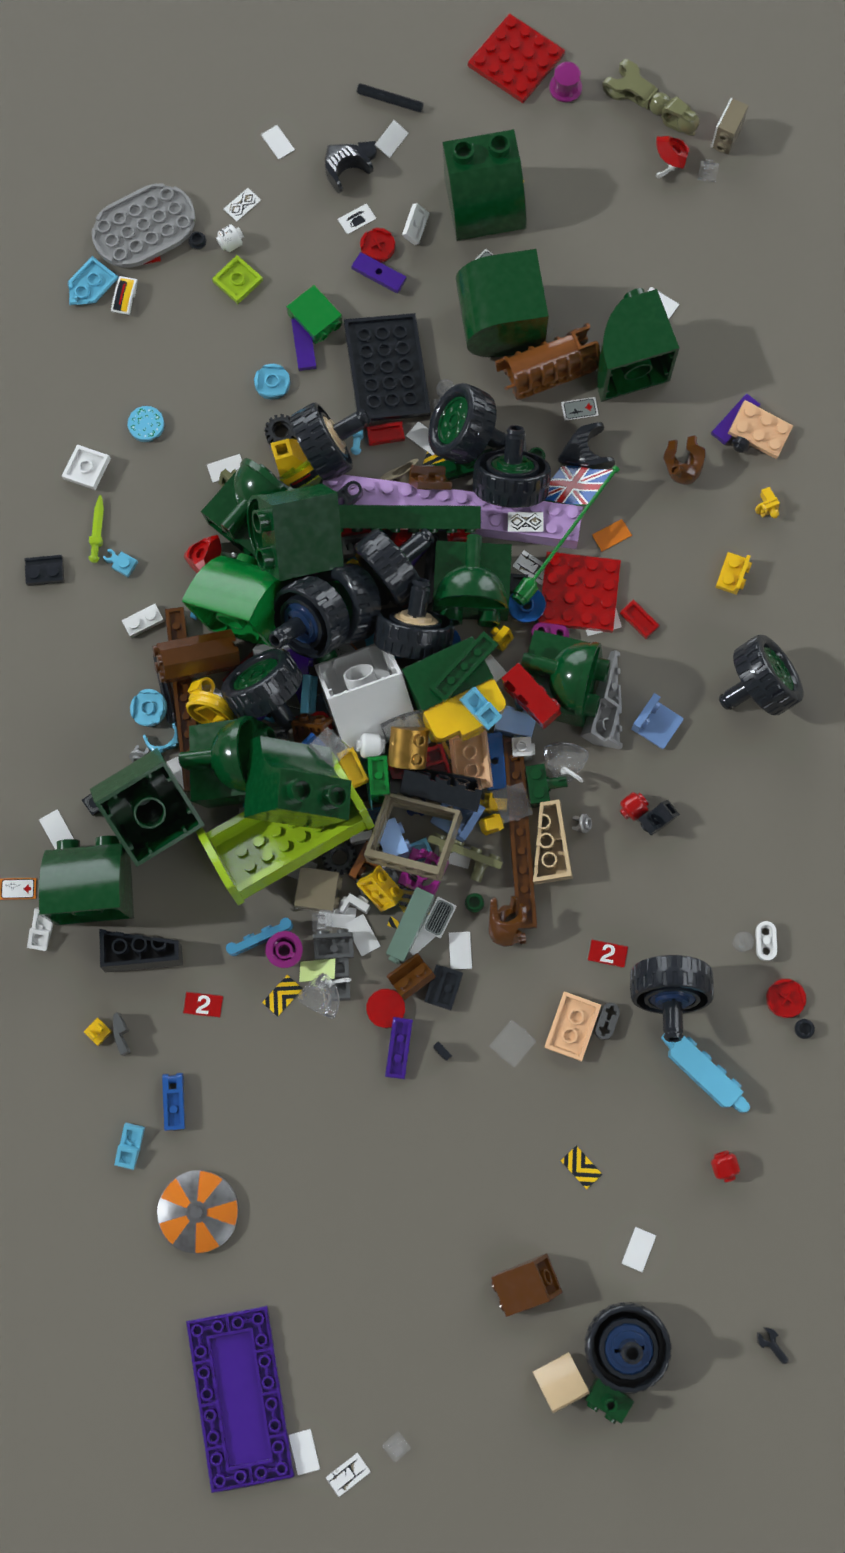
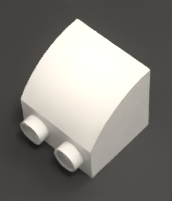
(363, 692)

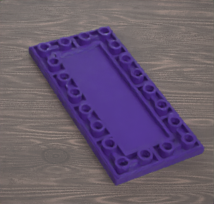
(239, 1399)

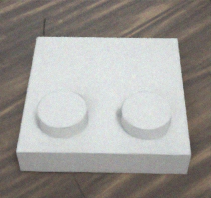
(86, 467)

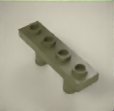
(481, 860)

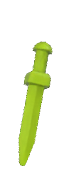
(96, 540)

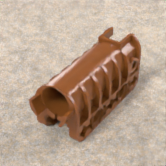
(550, 363)

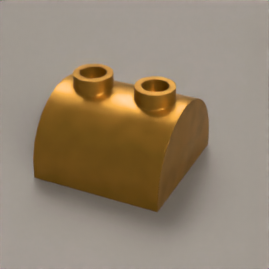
(408, 747)

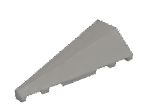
(605, 728)

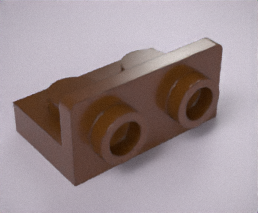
(429, 477)
(307, 724)
(410, 976)

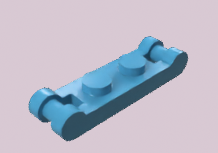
(251, 940)

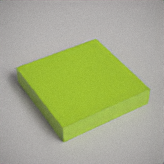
(237, 279)

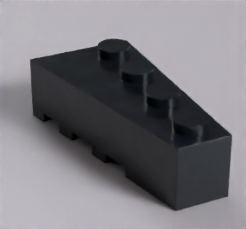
(442, 787)
(137, 952)

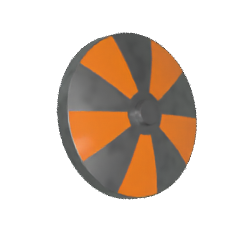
(198, 1211)

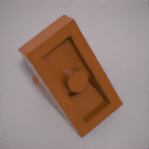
(359, 865)

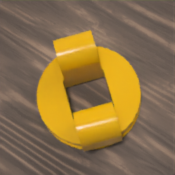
(205, 705)

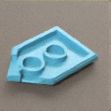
(90, 282)

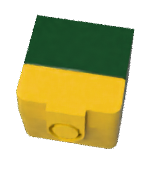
(451, 717)

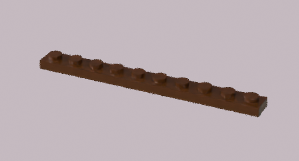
(177, 630)
(520, 842)

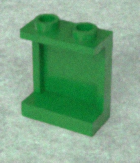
(315, 314)
(378, 778)

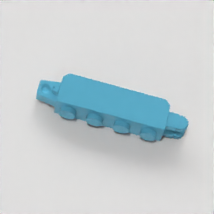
(707, 1074)

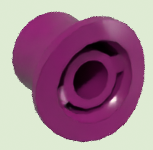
(566, 82)
(284, 949)

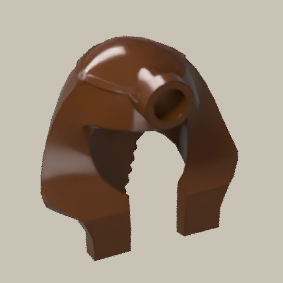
(687, 472)
(503, 932)

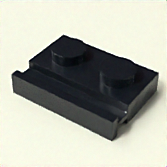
(44, 570)
(443, 987)

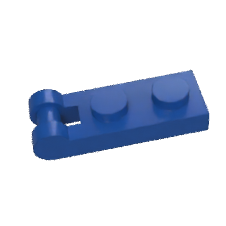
(173, 1102)

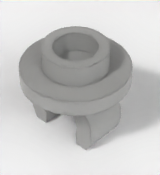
(136, 753)
(585, 823)

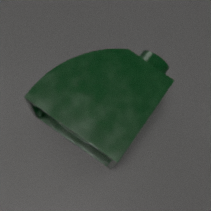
(485, 184)
(636, 346)
(86, 882)

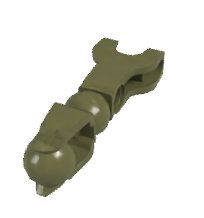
(674, 112)

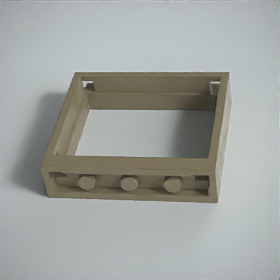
(407, 865)

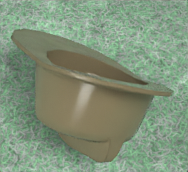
(401, 473)

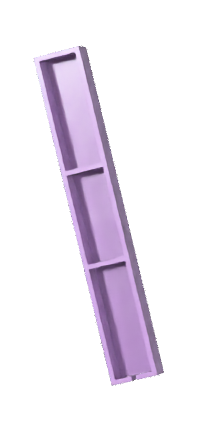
(494, 519)

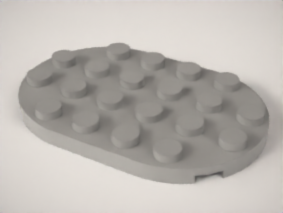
(143, 225)

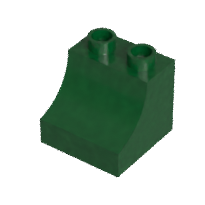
(293, 785)

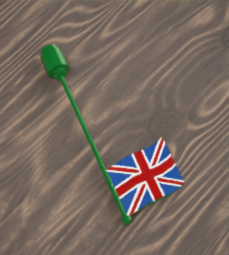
(573, 487)

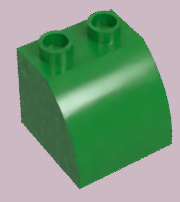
(235, 597)

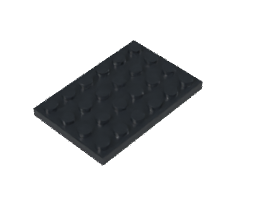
(387, 366)

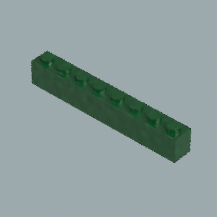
(410, 517)

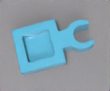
(123, 563)

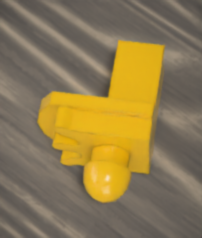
(769, 505)
(489, 803)
(491, 824)

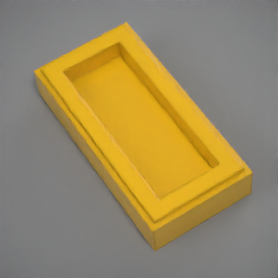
(353, 769)

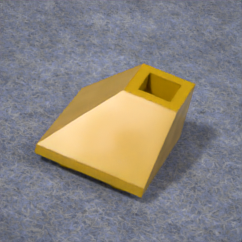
(287, 455)

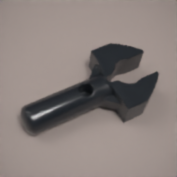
(772, 1344)

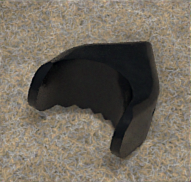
(342, 157)
(577, 450)

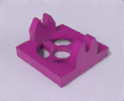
(405, 877)

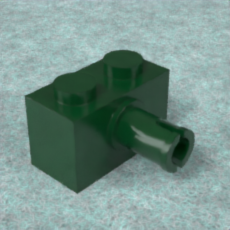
(540, 784)
(611, 1402)

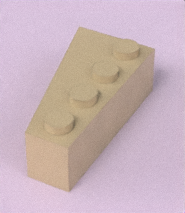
(552, 852)

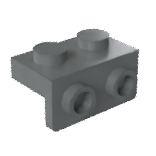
(333, 945)

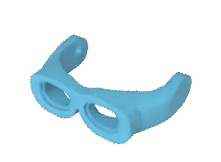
(172, 744)

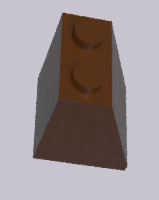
(526, 1285)

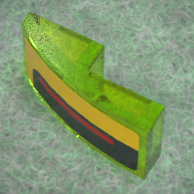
(299, 477)

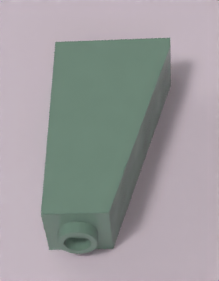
(410, 925)

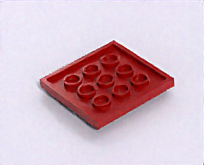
(516, 58)
(580, 592)

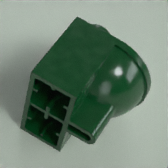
(228, 507)
(296, 531)
(472, 581)
(568, 674)
(220, 760)

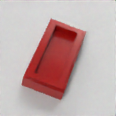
(385, 433)
(639, 619)

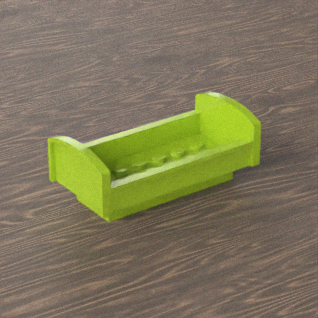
(259, 852)

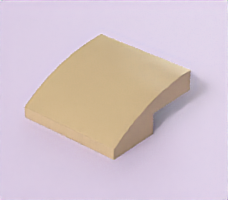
(561, 1382)

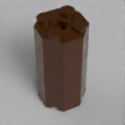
(196, 656)

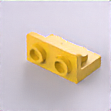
(732, 573)
(380, 889)

